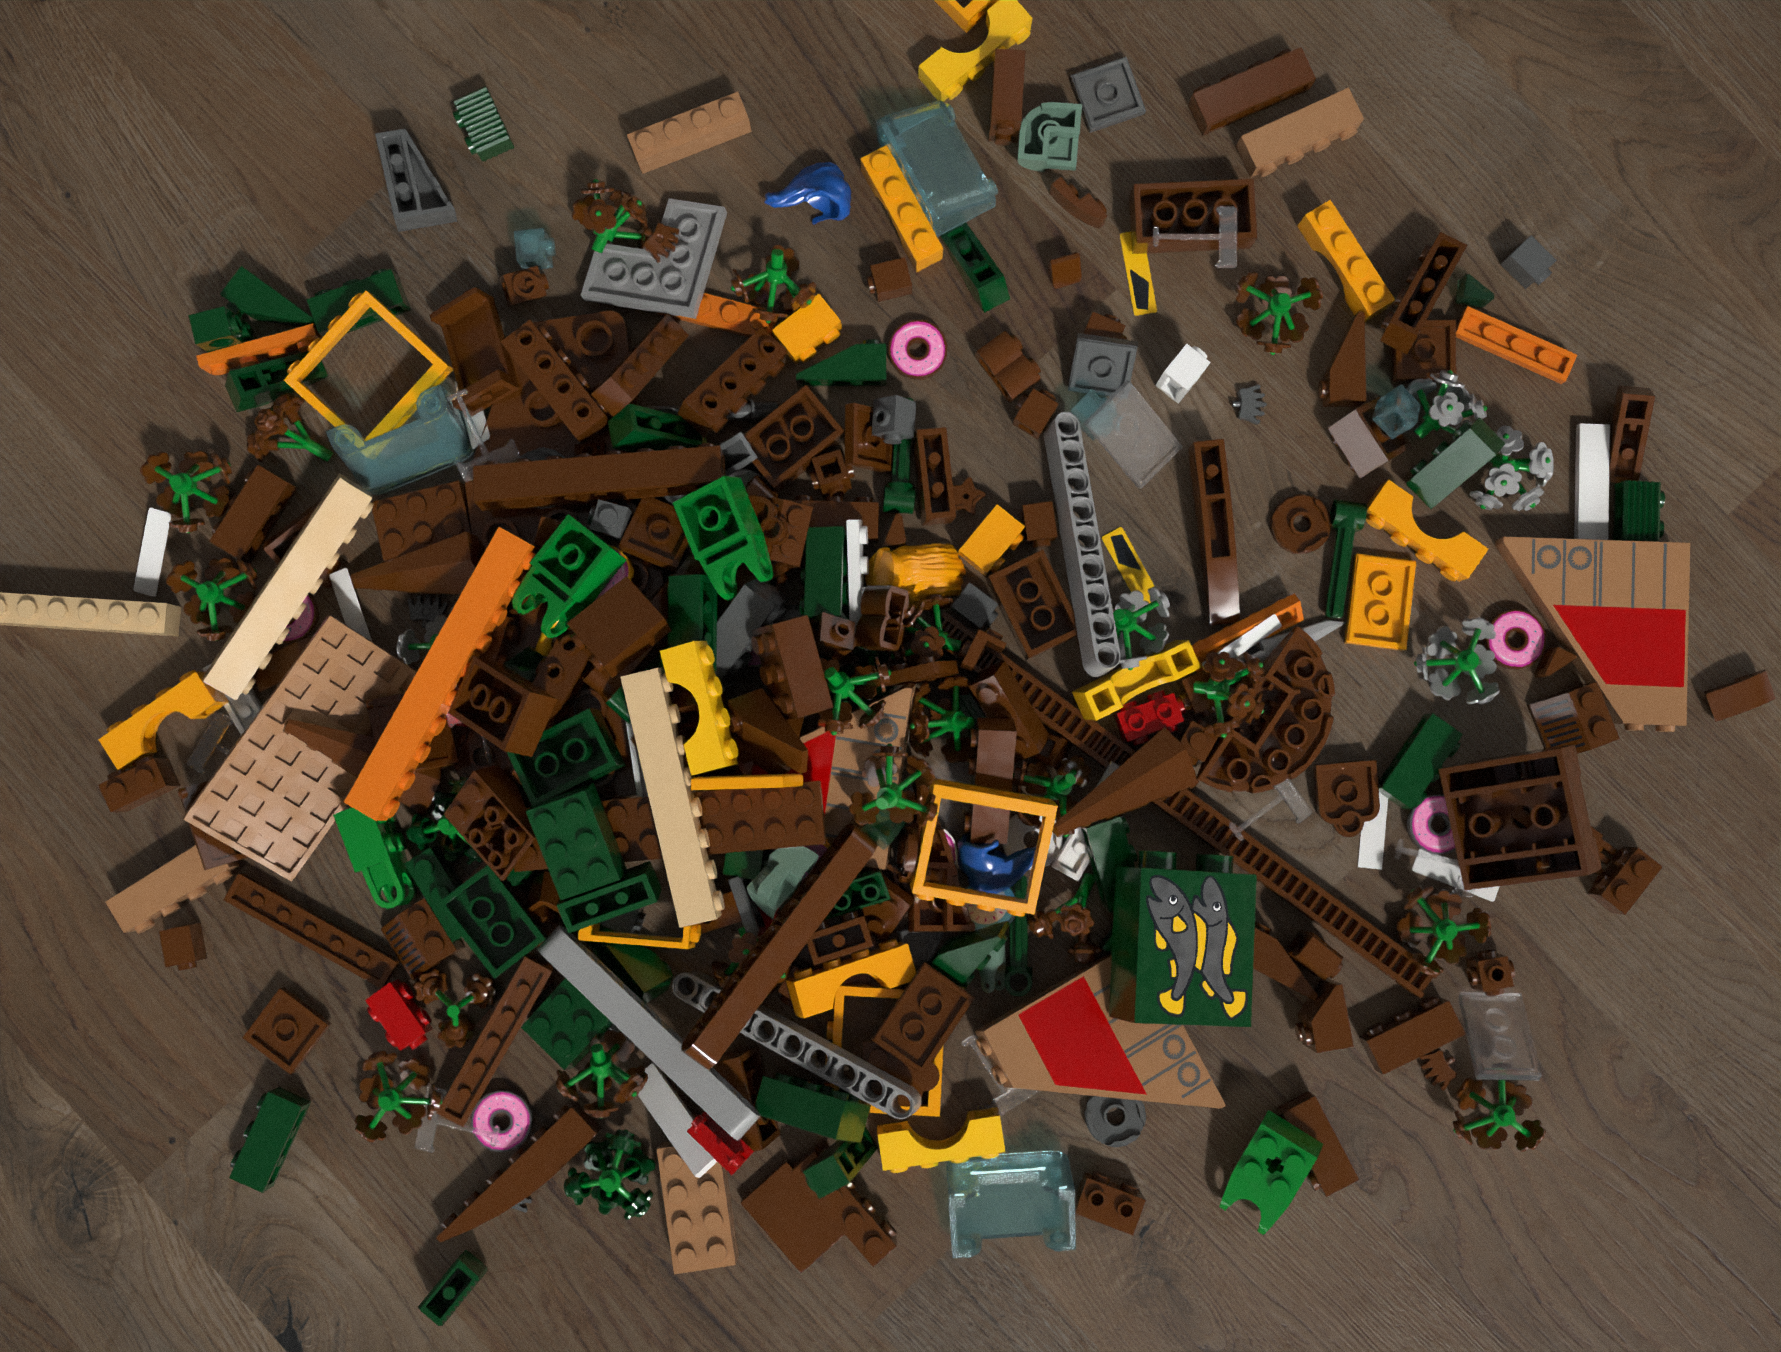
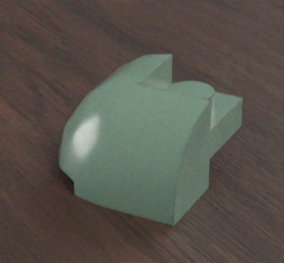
(1050, 137)
(781, 878)

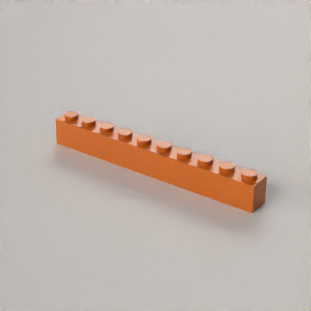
(440, 675)

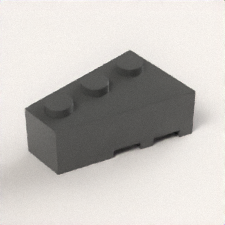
(412, 188)

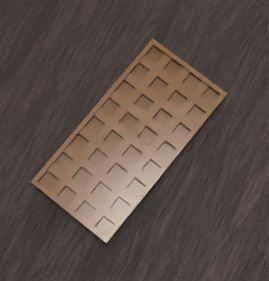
(271, 789)

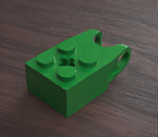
(724, 533)
(567, 575)
(379, 854)
(1265, 1178)

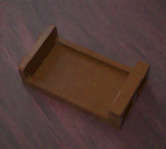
(476, 350)

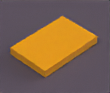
(1380, 602)
(746, 781)

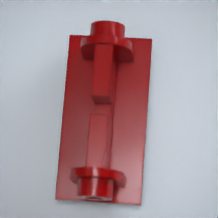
(719, 1144)

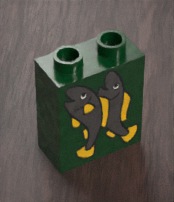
(1183, 942)

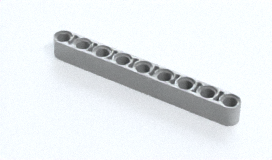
(1077, 556)
(648, 1032)
(807, 1054)

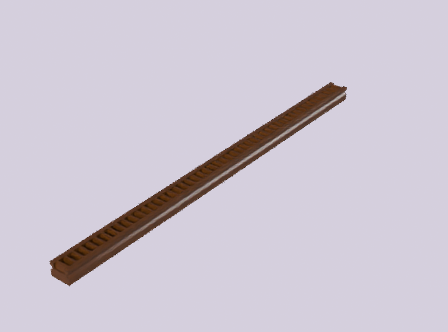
(1213, 827)

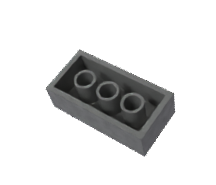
(752, 608)

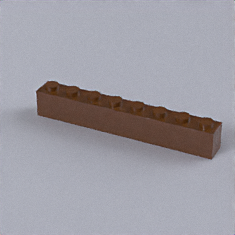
(596, 477)

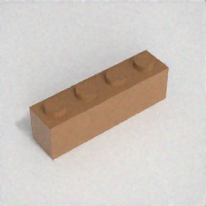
(689, 132)
(1299, 133)
(165, 890)

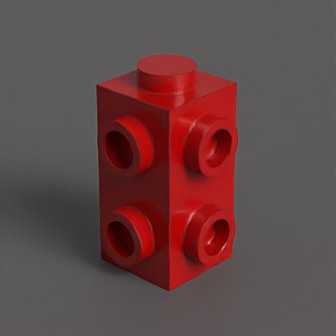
(1139, 721)
(399, 1015)

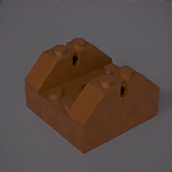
(1489, 843)

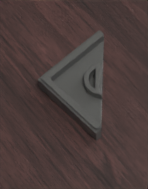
(921, 945)

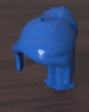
(821, 187)
(989, 868)

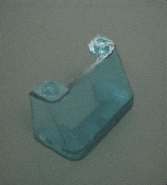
(937, 164)
(407, 451)
(1011, 1199)

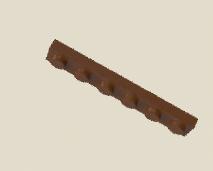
(311, 930)
(495, 1040)

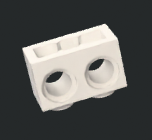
(1183, 372)

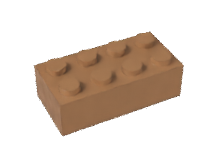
(697, 1214)

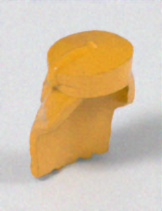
(918, 569)

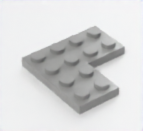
(676, 283)

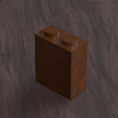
(1006, 96)
(618, 627)

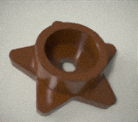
(974, 496)

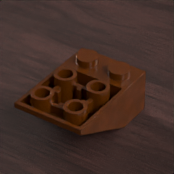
(492, 819)

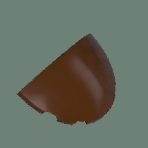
(1289, 731)

